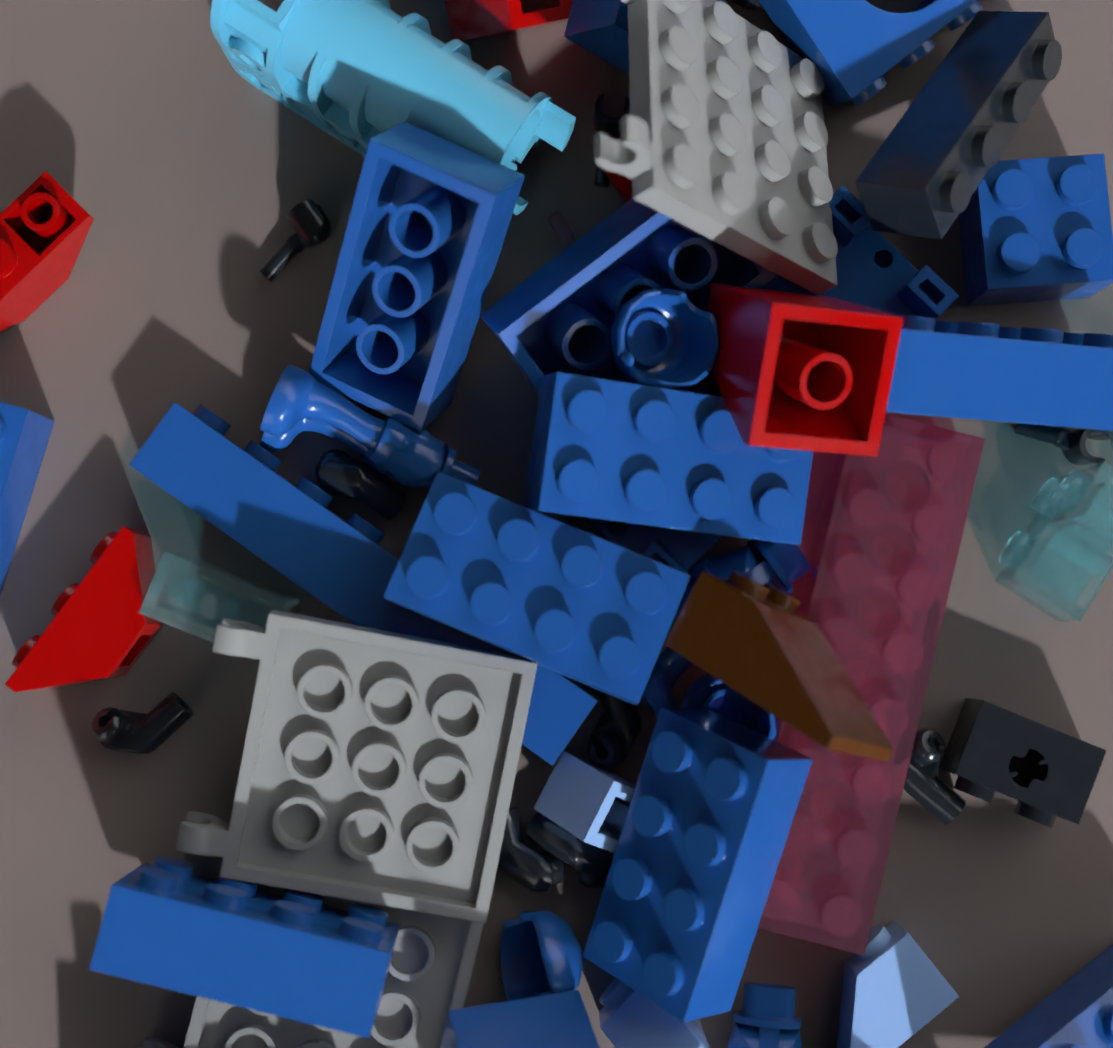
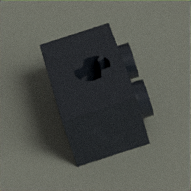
(1058, 768)

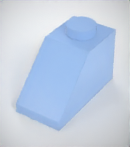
(586, 801)
(889, 991)
(638, 1023)

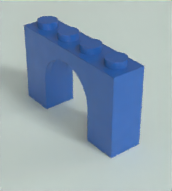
(860, 42)

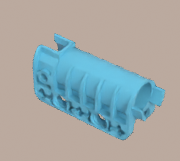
(367, 69)

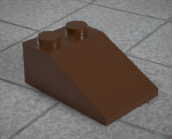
(776, 659)

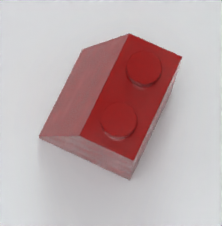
(804, 368)

